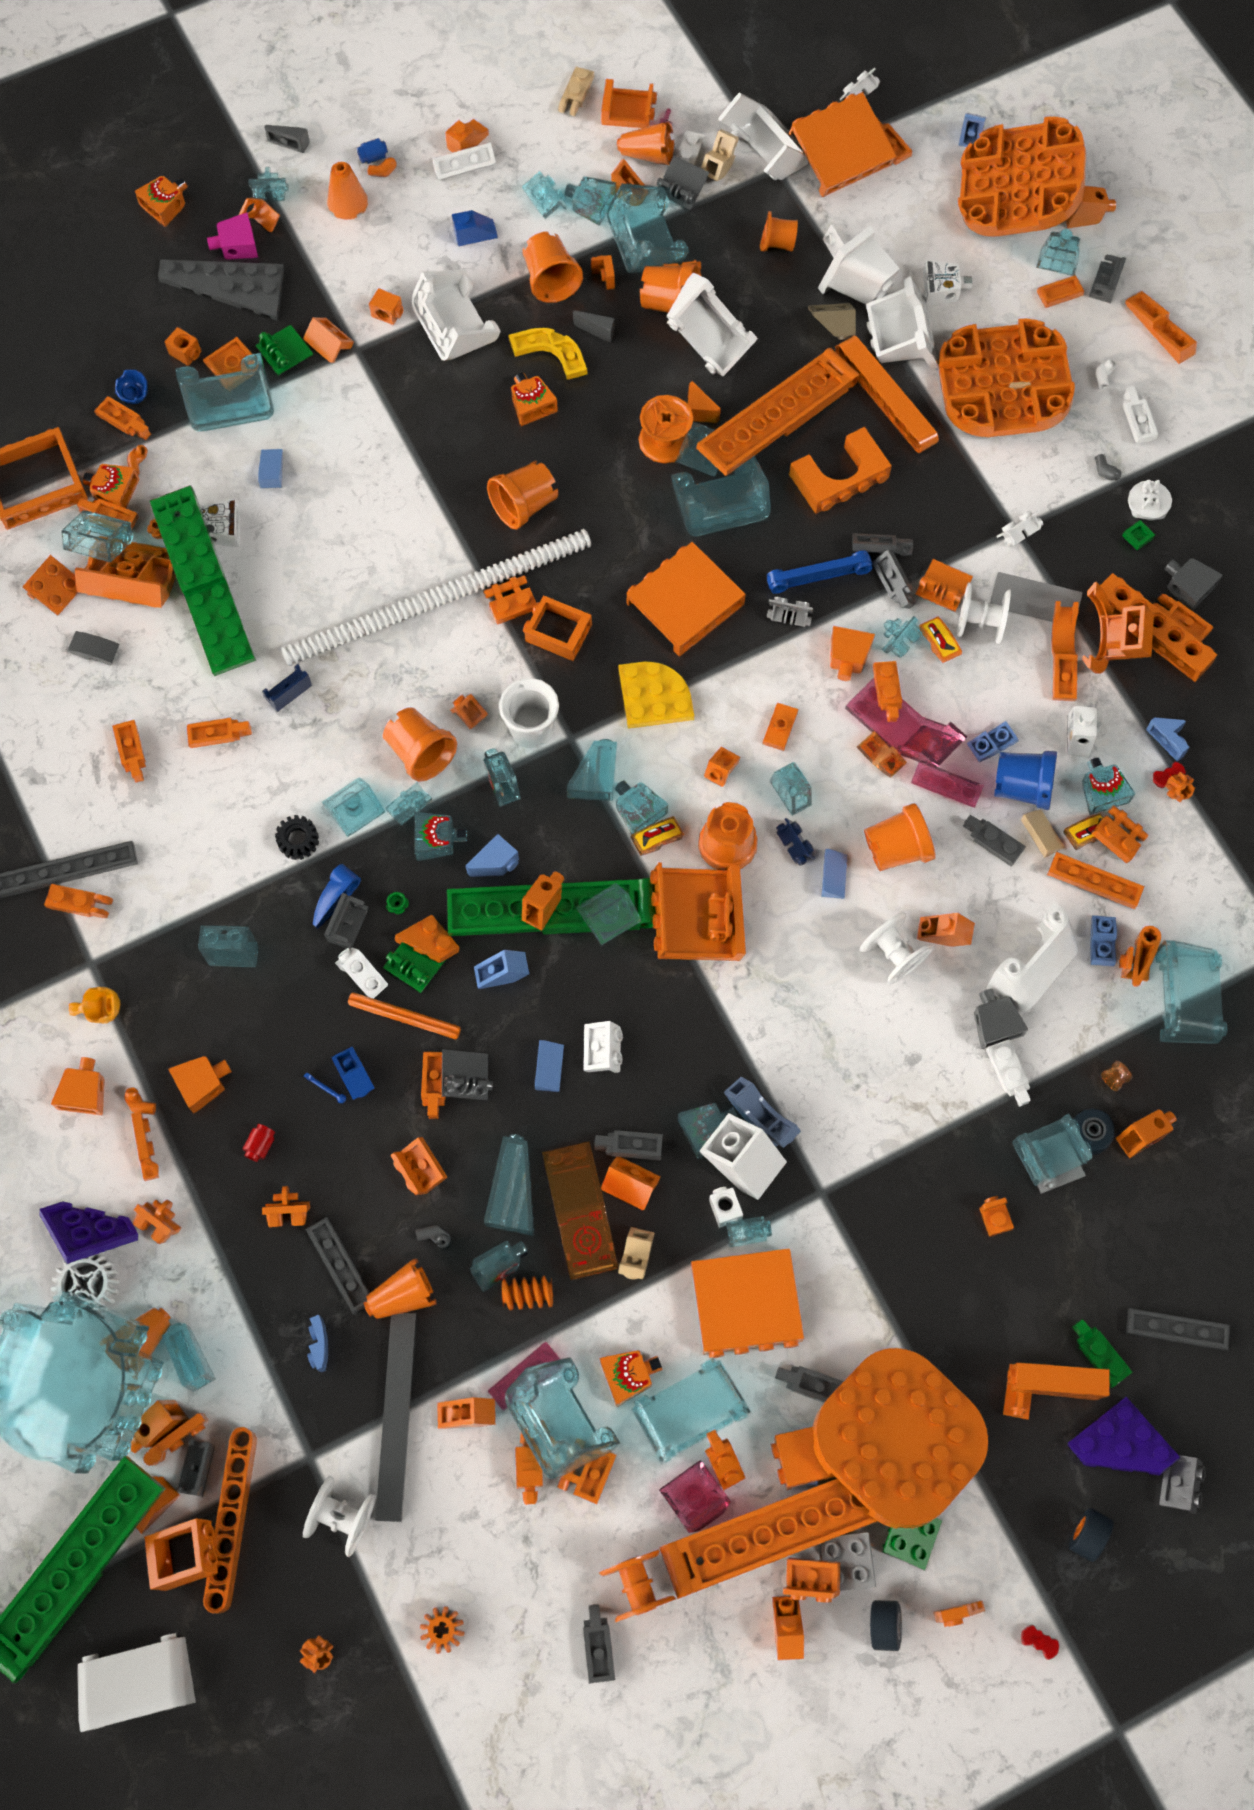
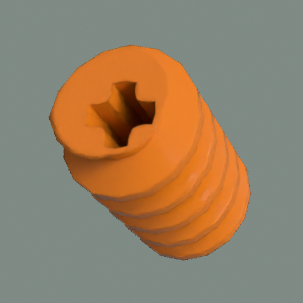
(527, 1293)

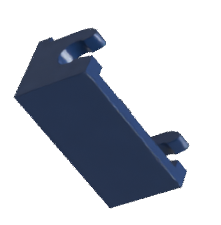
(288, 689)

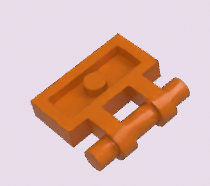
(513, 605)
(1116, 838)
(592, 1478)

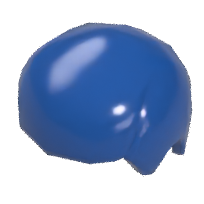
(131, 387)

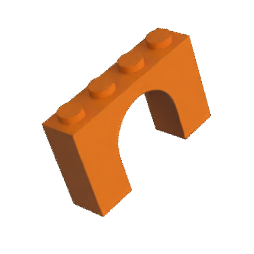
(825, 492)

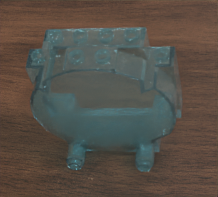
(73, 1381)

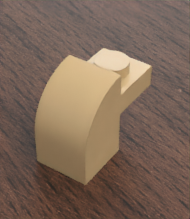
(722, 155)
(636, 1253)

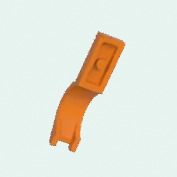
(1064, 652)

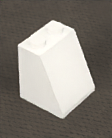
(744, 1155)

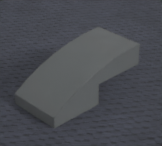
(94, 647)

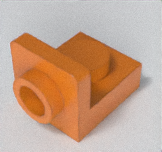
(604, 266)
(469, 710)
(721, 766)
(996, 1216)

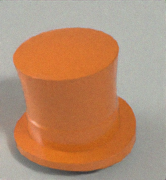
(779, 233)

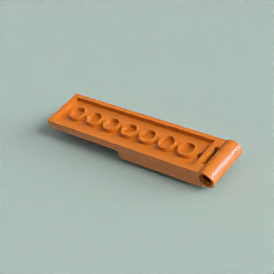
(779, 411)
(763, 1537)

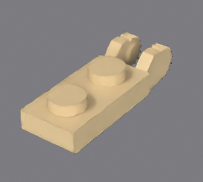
(576, 90)

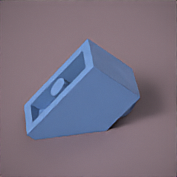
(971, 128)
(493, 859)
(501, 969)

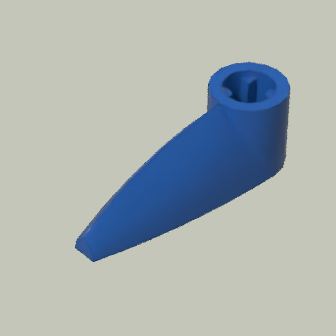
(341, 881)

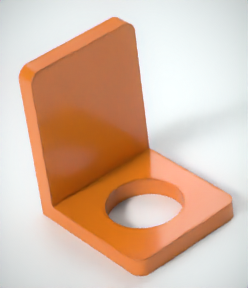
(261, 213)
(1126, 962)

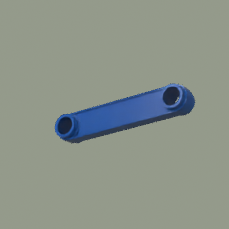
(781, 580)

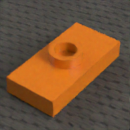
(780, 726)

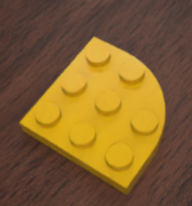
(654, 695)

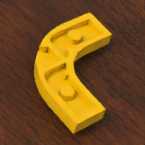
(548, 340)

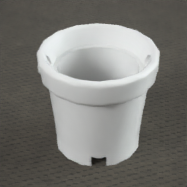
(529, 711)

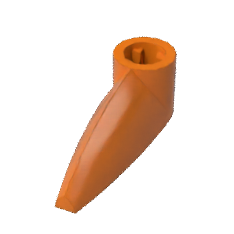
(1145, 953)

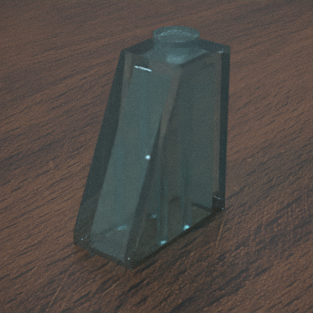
(596, 773)
(188, 1357)

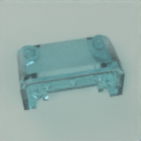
(641, 229)
(227, 398)
(723, 501)
(1191, 993)
(690, 1410)
(555, 1420)

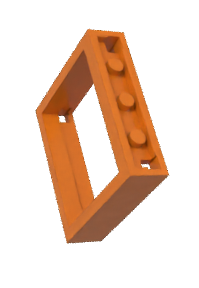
(49, 502)

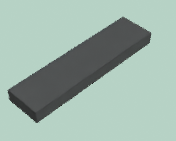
(339, 1264)
(1178, 1329)

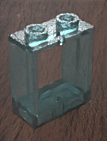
(77, 538)
(232, 949)

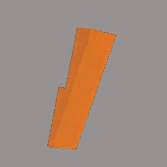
(1157, 321)

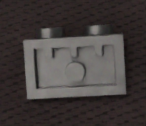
(1182, 1484)

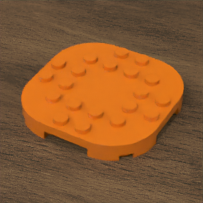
(1022, 177)
(982, 364)
(900, 1438)

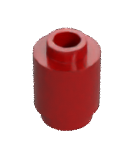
(258, 1143)

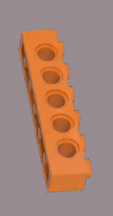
(1172, 651)

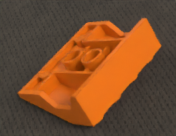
(136, 575)

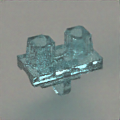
(269, 183)
(907, 630)
(408, 803)
(748, 1231)

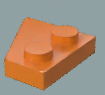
(429, 939)
(955, 1615)

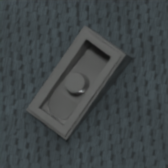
(289, 137)
(597, 325)

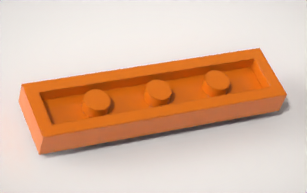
(1095, 880)

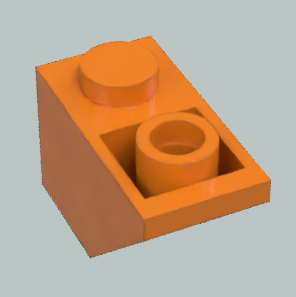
(946, 930)
(788, 1628)

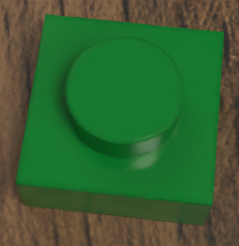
(1138, 535)

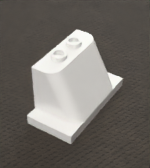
(861, 269)
(902, 326)

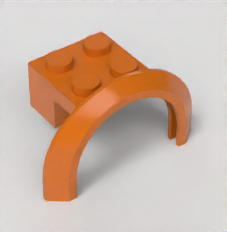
(1121, 635)

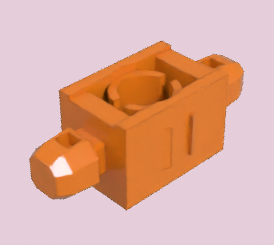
(527, 1472)

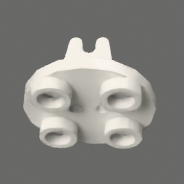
(1149, 509)

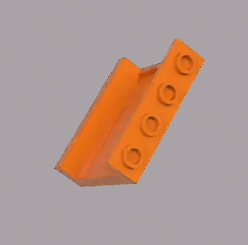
(843, 143)
(686, 597)
(683, 915)
(747, 1302)

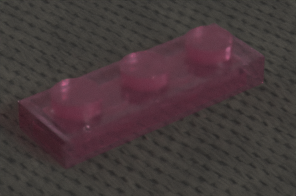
(947, 784)
(541, 1355)

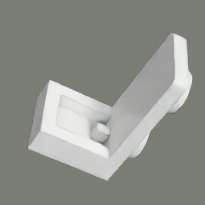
(361, 972)

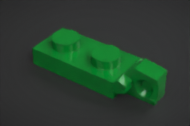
(1101, 1353)

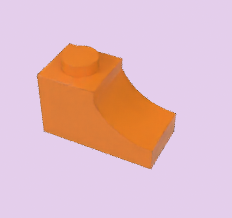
(466, 135)
(466, 1413)

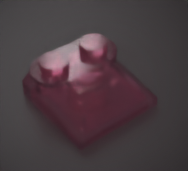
(695, 1497)

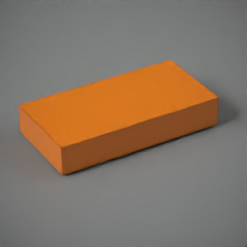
(1060, 291)

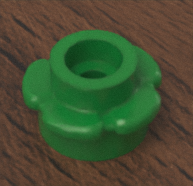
(396, 897)

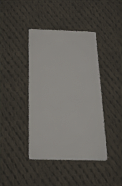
(1032, 597)

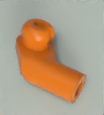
(383, 169)
(136, 456)
(136, 1103)

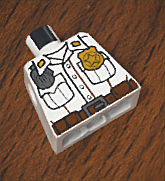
(223, 522)

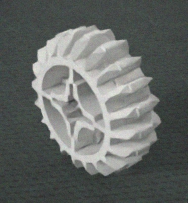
(93, 1279)

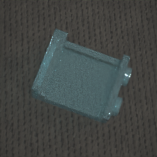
(1052, 1150)

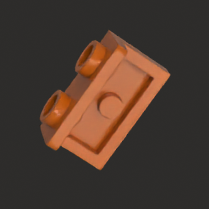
(419, 1167)
(812, 1579)

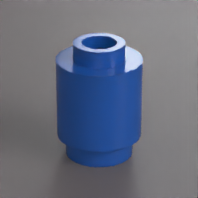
(372, 151)

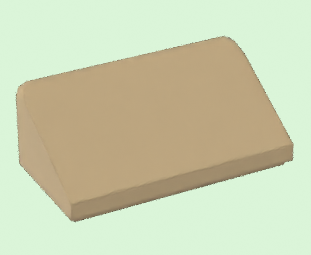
(1042, 833)

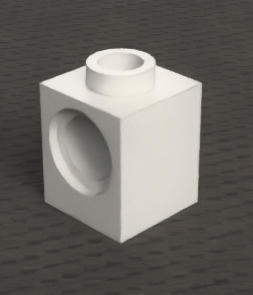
(722, 1216)

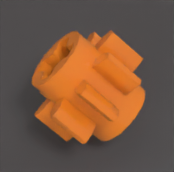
(1180, 787)
(316, 1654)

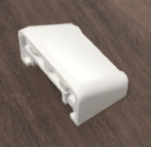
(449, 315)
(709, 325)
(1029, 982)
(134, 1683)

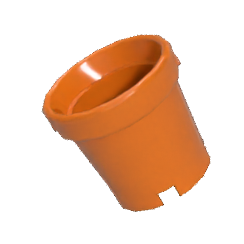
(551, 268)
(664, 284)
(521, 493)
(420, 744)
(728, 837)
(900, 839)

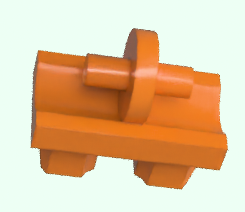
(275, 1211)
(159, 1216)

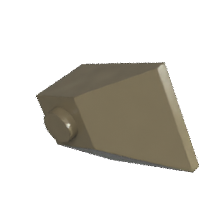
(836, 318)

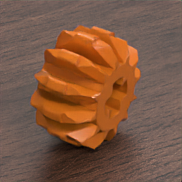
(446, 1638)

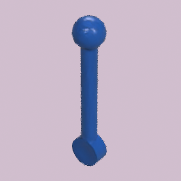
(340, 1098)

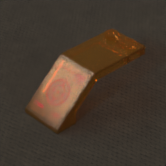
(580, 1210)

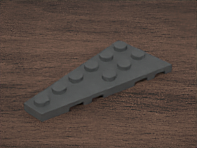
(233, 283)

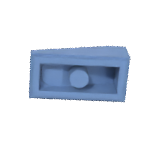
(270, 468)

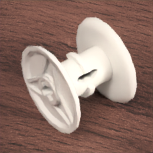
(984, 613)
(896, 948)
(339, 1515)

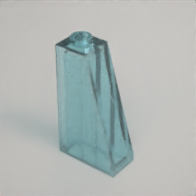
(511, 1192)

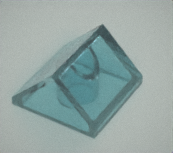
(354, 806)
(609, 913)

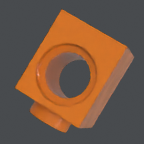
(386, 306)
(183, 346)

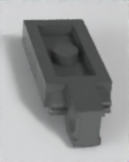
(881, 543)
(894, 579)
(994, 840)
(630, 1144)
(808, 1382)
(598, 1647)

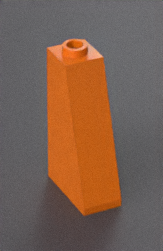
(1059, 1381)

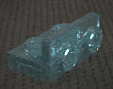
(543, 194)

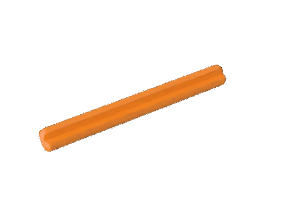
(404, 1015)

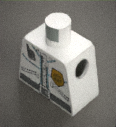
(943, 282)
(1081, 724)

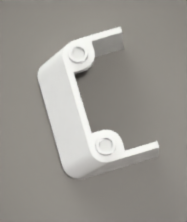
(766, 135)

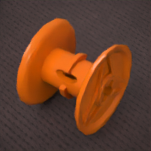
(664, 427)
(637, 1585)

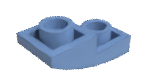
(993, 742)
(1103, 940)
(319, 1351)

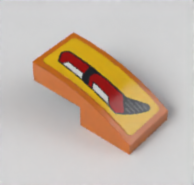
(941, 639)

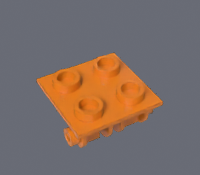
(52, 585)
(943, 585)

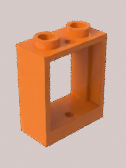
(566, 650)
(159, 1555)

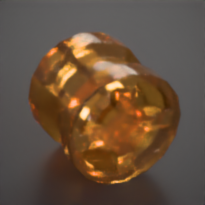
(1116, 1075)

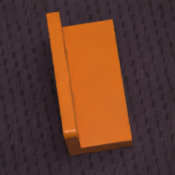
(326, 338)
(630, 1182)

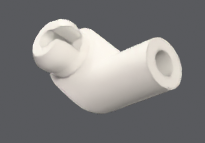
(1104, 371)

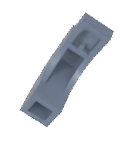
(759, 1113)

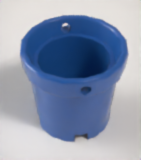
(1026, 777)

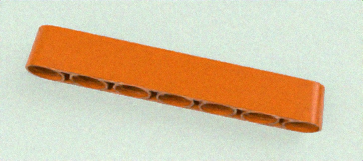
(888, 395)
(226, 1506)

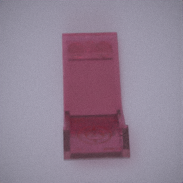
(911, 734)

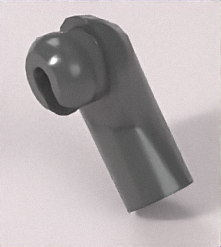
(1105, 470)
(434, 1233)

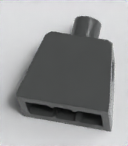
(1191, 581)
(997, 1020)

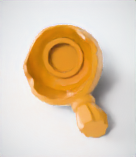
(98, 1005)

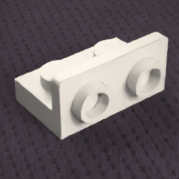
(602, 1047)

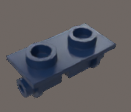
(792, 833)

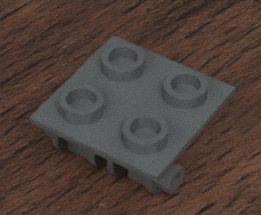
(683, 182)
(465, 1075)

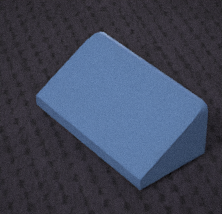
(834, 874)
(549, 1066)

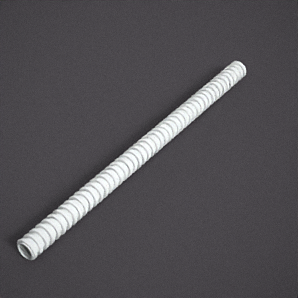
(436, 597)

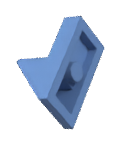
(1166, 735)

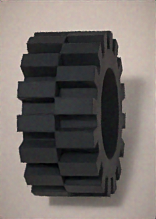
(290, 826)

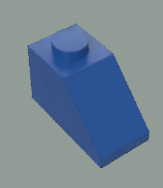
(473, 228)
(353, 1073)

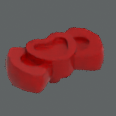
(1160, 778)
(1035, 1637)

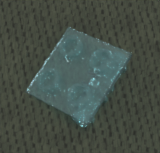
(690, 455)

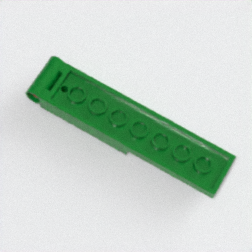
(202, 580)
(500, 908)
(74, 1566)

